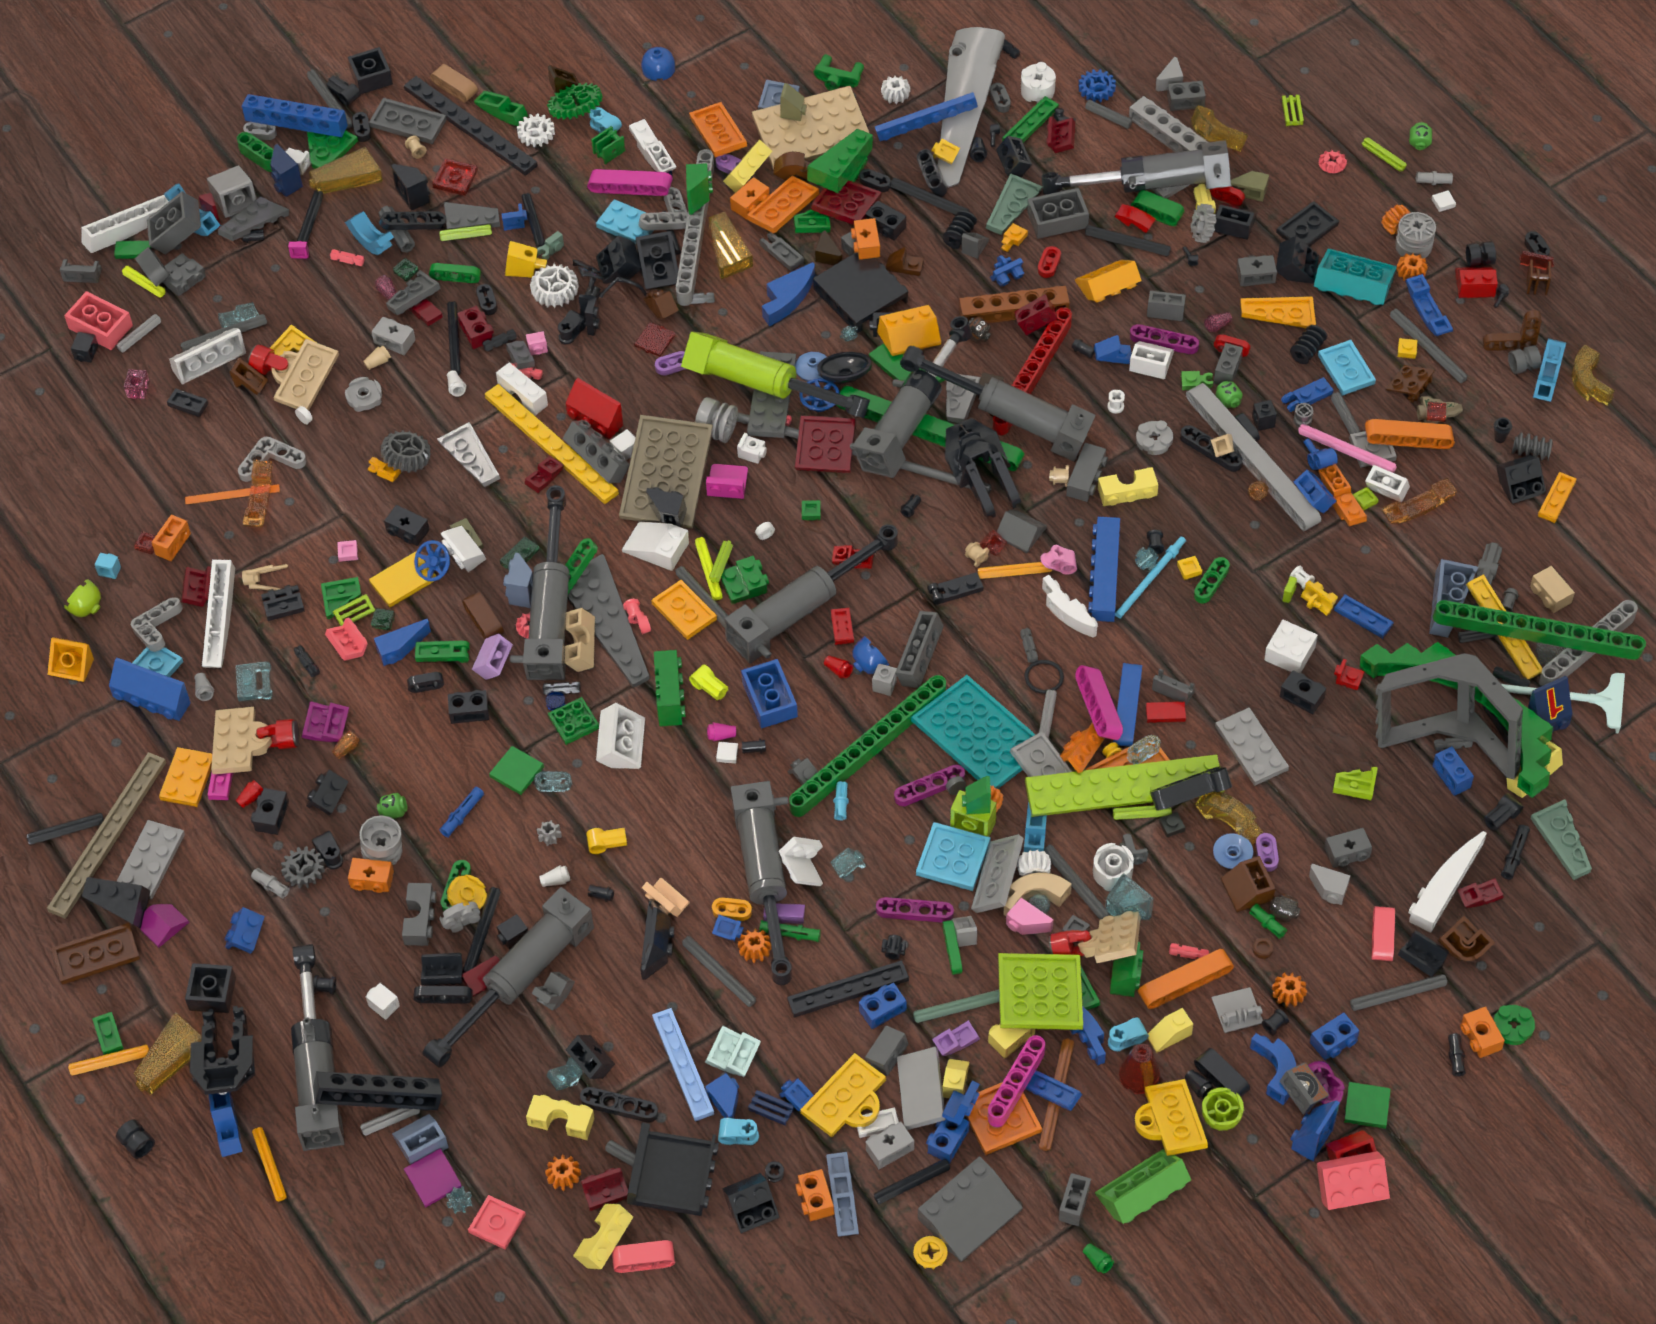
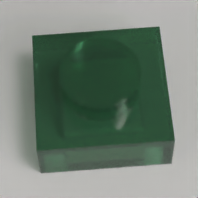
(405, 269)
(382, 619)

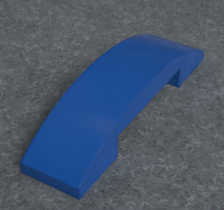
(1426, 306)

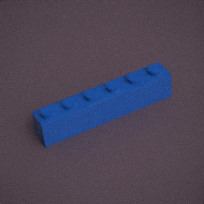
(1105, 571)

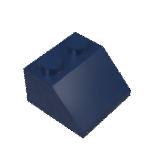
(285, 172)

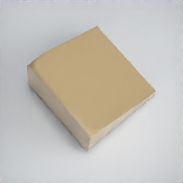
(1222, 445)

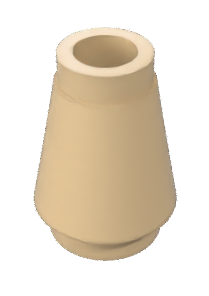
(377, 357)

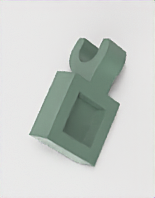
(552, 245)

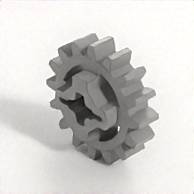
(1203, 223)

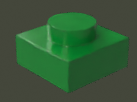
(811, 510)

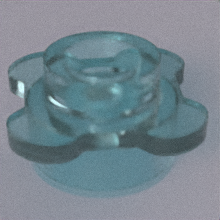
(849, 333)

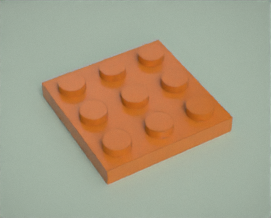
(1019, 1125)

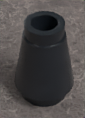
(978, 150)
(1502, 429)
(1199, 1084)

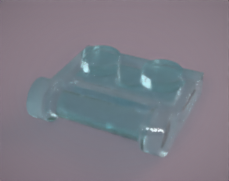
(247, 681)

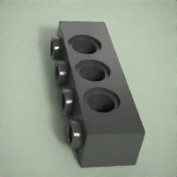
(596, 451)
(919, 649)

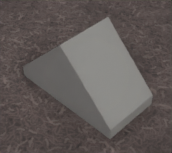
(1170, 75)
(965, 931)

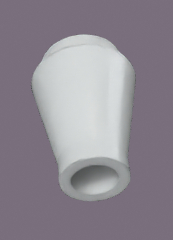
(455, 384)
(556, 876)

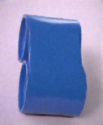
(1320, 458)

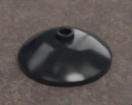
(844, 367)

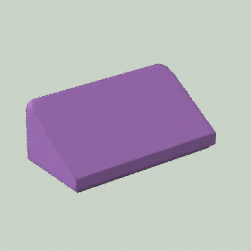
(789, 913)

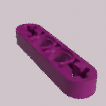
(1164, 339)
(927, 782)
(915, 906)

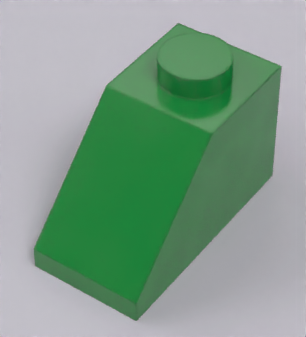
(978, 797)

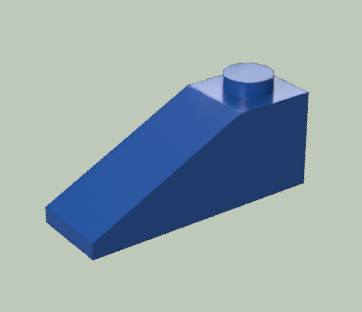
(399, 643)

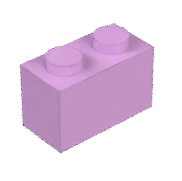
(492, 656)

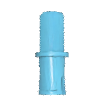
(841, 801)

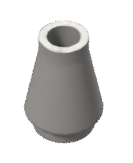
(203, 688)

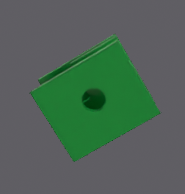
(606, 142)

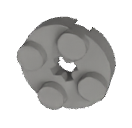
(366, 402)
(1154, 428)
(459, 916)

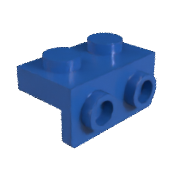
(244, 930)
(960, 1104)

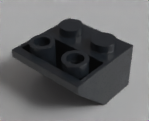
(1235, 220)
(618, 260)
(1297, 261)
(1521, 478)
(667, 506)
(751, 1202)

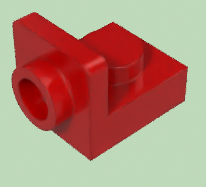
(1348, 676)

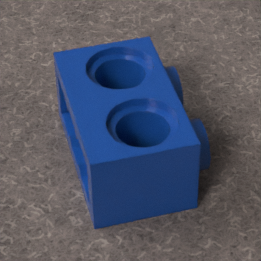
(1315, 491)
(1453, 771)
(885, 1009)
(1331, 1033)
(952, 1139)

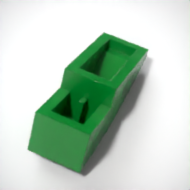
(501, 107)

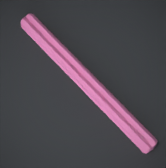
(1346, 448)

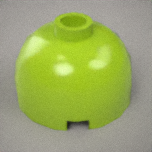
(84, 600)
(1222, 1109)

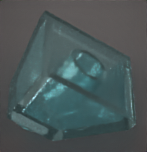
(1129, 897)

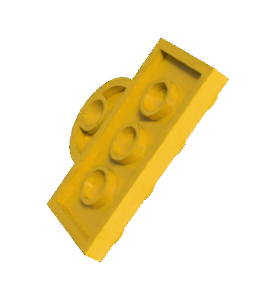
(845, 1097)
(1171, 1118)

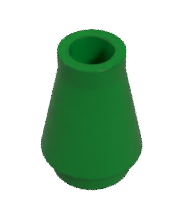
(1100, 1260)

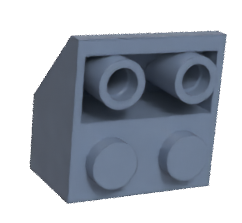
(519, 582)
(420, 1138)

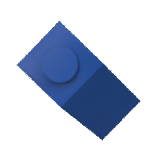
(724, 1095)

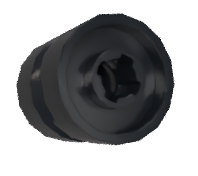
(1480, 254)
(135, 1139)

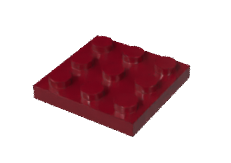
(848, 204)
(825, 444)

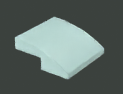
(732, 1051)

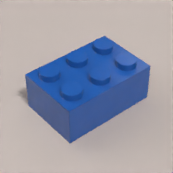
(769, 693)

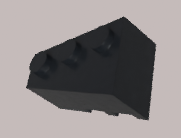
(119, 898)

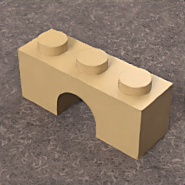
(582, 627)

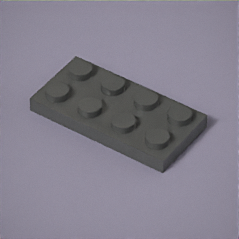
(407, 120)

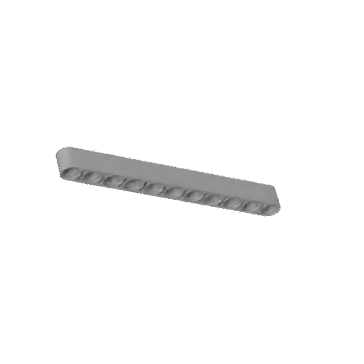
(692, 243)
(1254, 457)

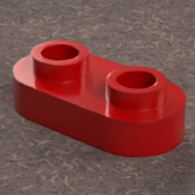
(1229, 195)
(1048, 263)
(1220, 341)

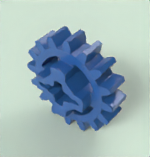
(1097, 85)

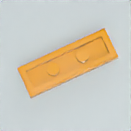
(1557, 497)

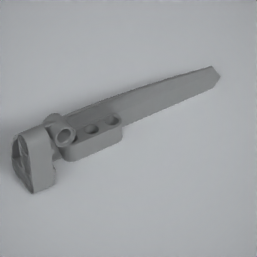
(968, 73)

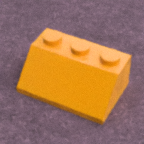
(1109, 280)
(909, 328)

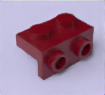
(1060, 134)
(196, 586)
(604, 1188)

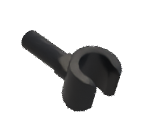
(994, 129)
(1192, 259)
(1503, 290)

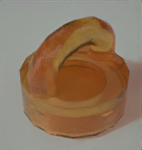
(1258, 490)

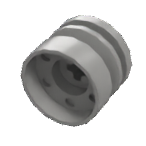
(1415, 234)
(721, 417)
(381, 839)

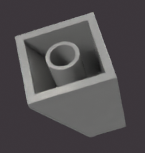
(232, 190)

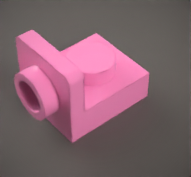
(537, 343)

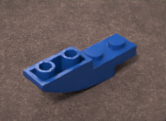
(1093, 1037)

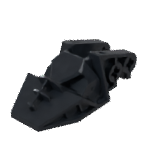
(969, 442)
(222, 1074)

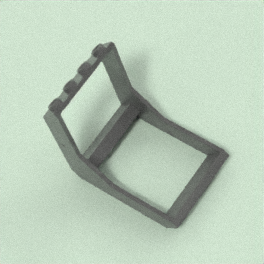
(1463, 722)

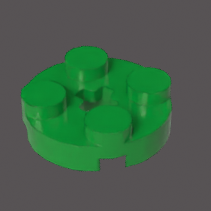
(1520, 1015)

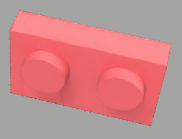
(347, 640)

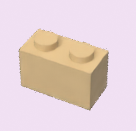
(1552, 589)

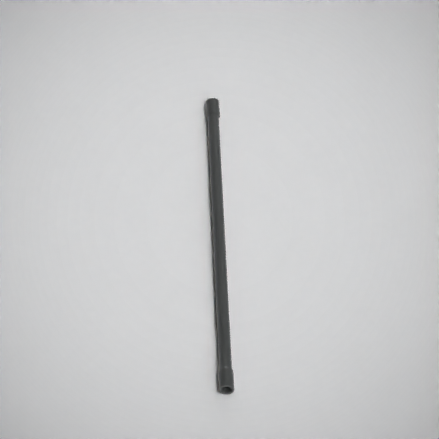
(909, 466)

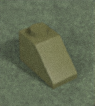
(792, 104)
(1252, 185)

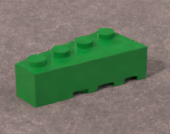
(840, 161)
(668, 688)

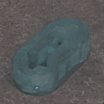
(1145, 750)
(553, 781)

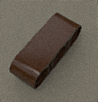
(482, 615)

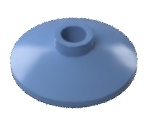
(805, 368)
(1232, 844)

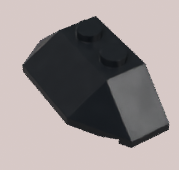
(656, 940)

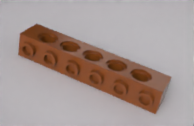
(1002, 306)

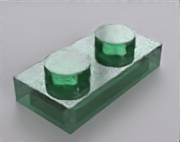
(524, 547)

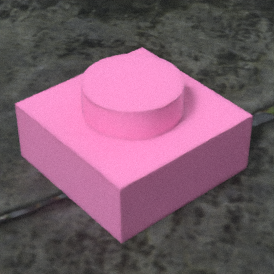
(347, 551)

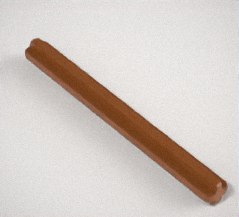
(1053, 1109)

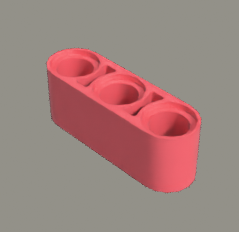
(1383, 933)
(643, 1256)

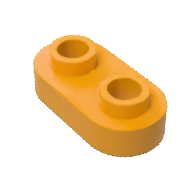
(732, 908)

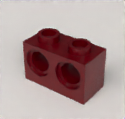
(1035, 314)
(474, 326)

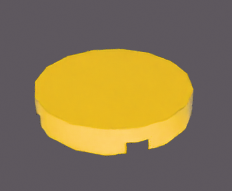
(465, 890)

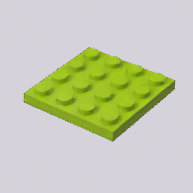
(1040, 991)

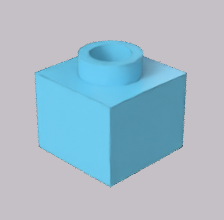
(107, 565)

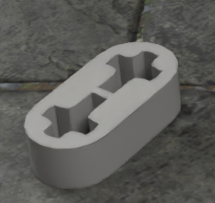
(260, 130)

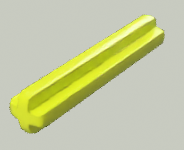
(143, 281)

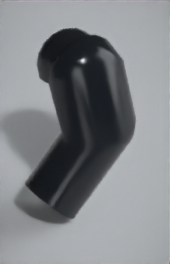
(1059, 115)

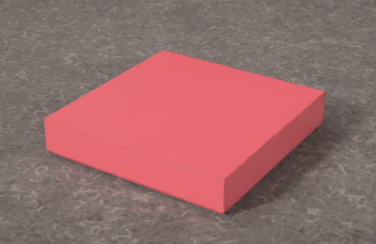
(496, 1222)

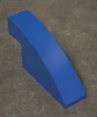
(787, 293)
(225, 1123)

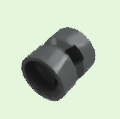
(1525, 359)

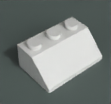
(620, 737)

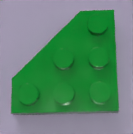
(328, 148)

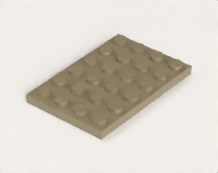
(668, 457)

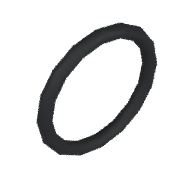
(1042, 662)

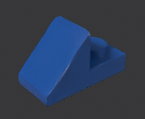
(1112, 351)

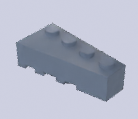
(1450, 586)

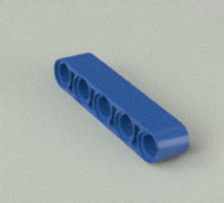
(1128, 702)

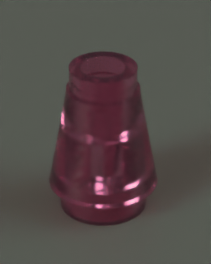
(385, 286)
(1217, 321)

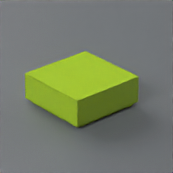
(1365, 498)
(1289, 589)

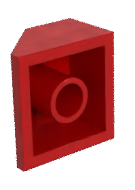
(1476, 282)
(1351, 1145)

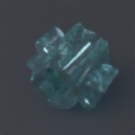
(1146, 558)
(455, 1199)

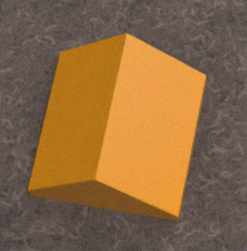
(69, 659)

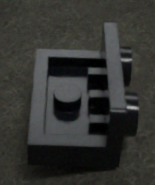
(590, 310)
(327, 792)
(1424, 953)
(441, 969)

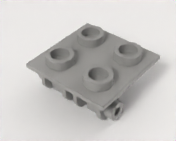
(1237, 1010)

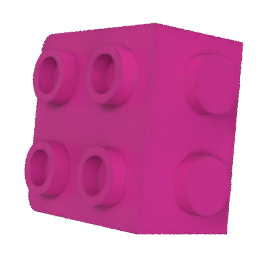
(727, 481)

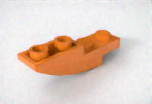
(1346, 504)

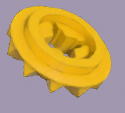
(936, 1245)

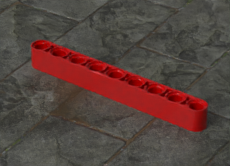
(1038, 360)

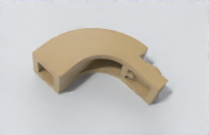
(1046, 884)

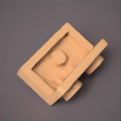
(667, 896)

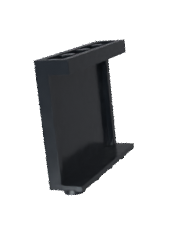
(858, 289)
(672, 1172)

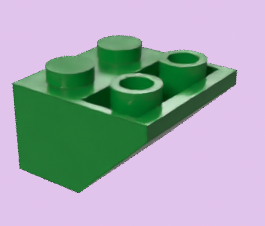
(1127, 974)

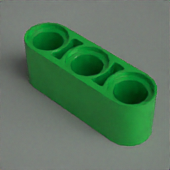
(255, 150)
(1159, 207)

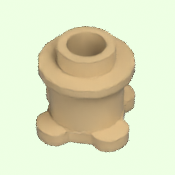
(1059, 475)
(976, 553)

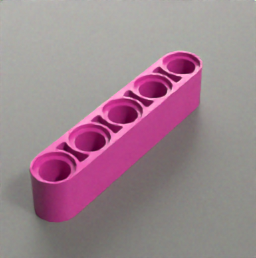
(629, 182)
(1099, 702)
(1012, 1089)

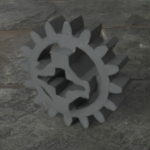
(305, 873)

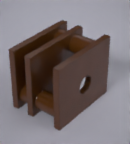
(1536, 277)

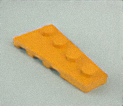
(1283, 310)

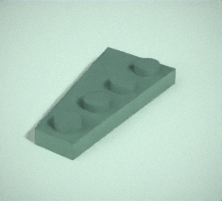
(1011, 203)
(1560, 834)

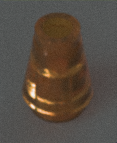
(345, 744)

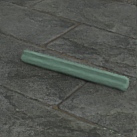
(956, 1006)

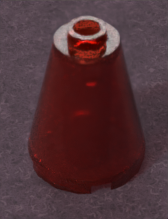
(1139, 1069)

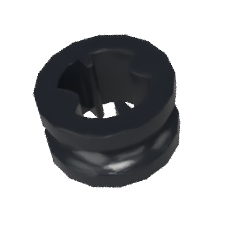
(774, 1178)

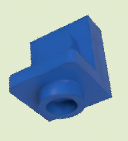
(514, 220)
(796, 1093)

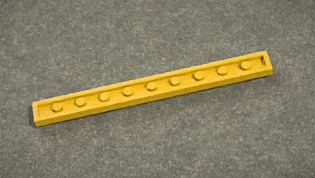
(551, 443)

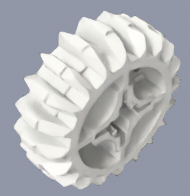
(554, 285)

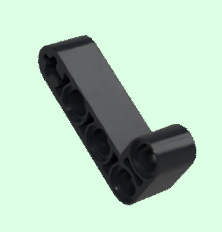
(1208, 781)

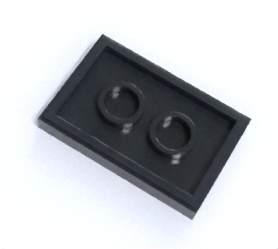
(1308, 224)

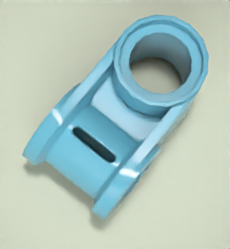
(602, 120)
(1127, 1035)
(736, 1131)

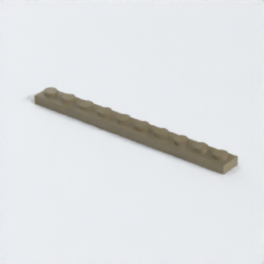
(106, 835)

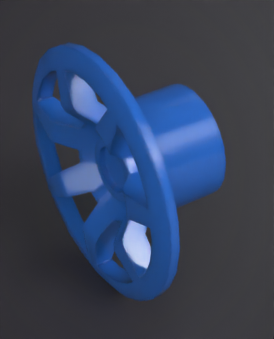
(818, 404)
(434, 561)

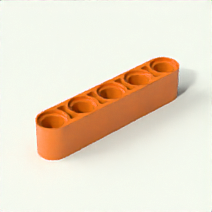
(1409, 434)
(1185, 979)

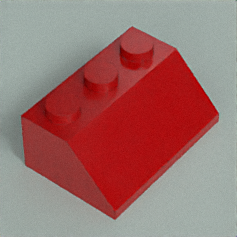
(595, 408)

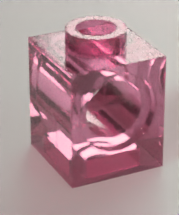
(136, 384)

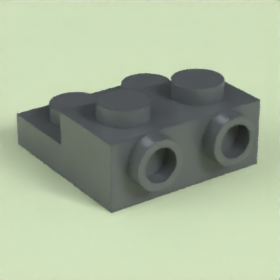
(183, 274)

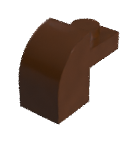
(791, 164)

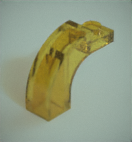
(1212, 130)
(1584, 380)
(1231, 811)

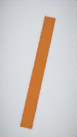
(224, 495)

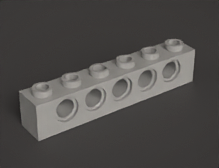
(1164, 126)

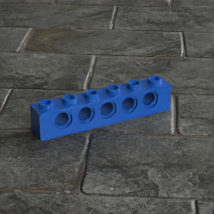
(294, 115)

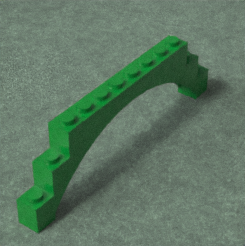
(1535, 730)

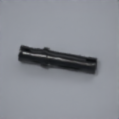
(1521, 834)

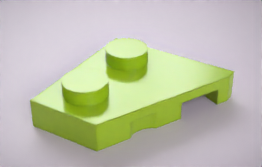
(1356, 783)

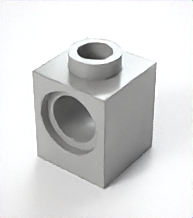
(884, 679)

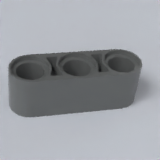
(152, 266)

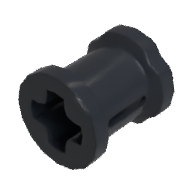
(1155, 540)
(324, 984)
(1274, 1022)

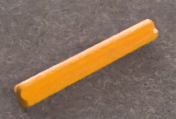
(1012, 570)
(108, 1060)
(269, 1164)

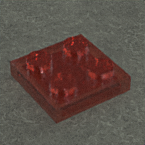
(455, 176)

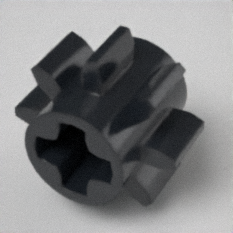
(893, 947)

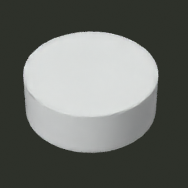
(303, 415)
(765, 530)

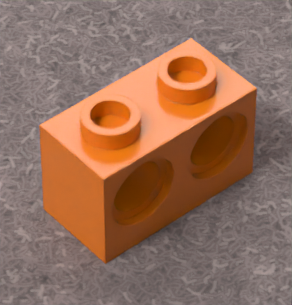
(171, 537)
(819, 1194)

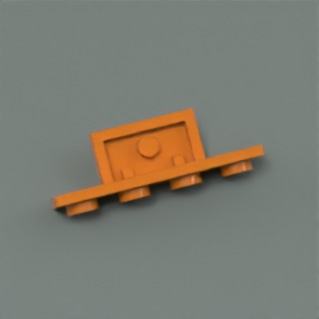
(1081, 748)

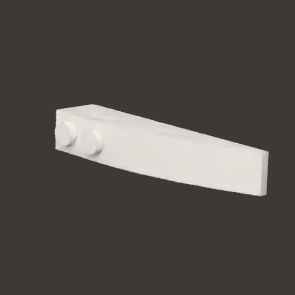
(120, 225)
(218, 613)
(1443, 885)

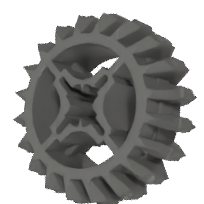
(405, 451)

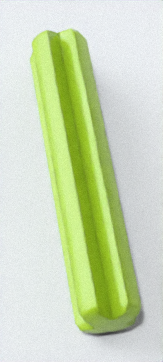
(1384, 154)
(466, 232)
(721, 561)
(1139, 812)

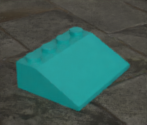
(1354, 276)

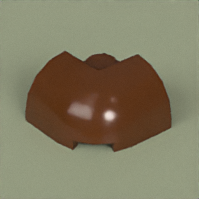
(1465, 941)

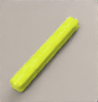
(707, 567)

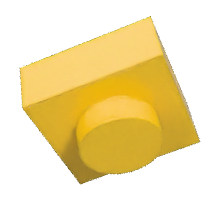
(1407, 348)
(1189, 567)

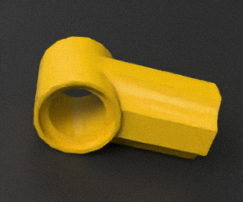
(600, 840)

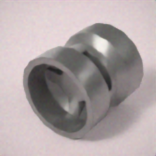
(1303, 414)

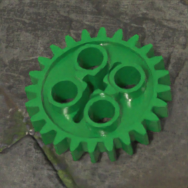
(585, 96)

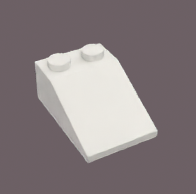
(657, 543)

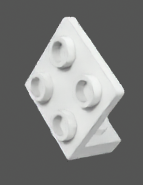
(797, 856)

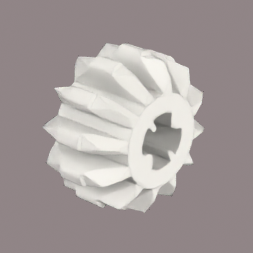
(895, 89)
(1033, 862)

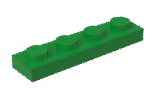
(1033, 119)

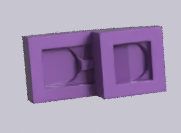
(956, 1040)

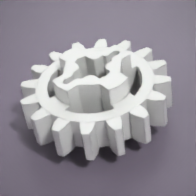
(535, 130)

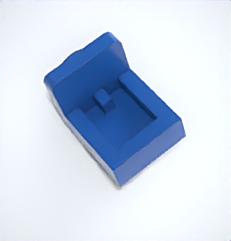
(727, 928)

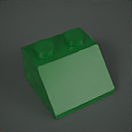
(698, 186)

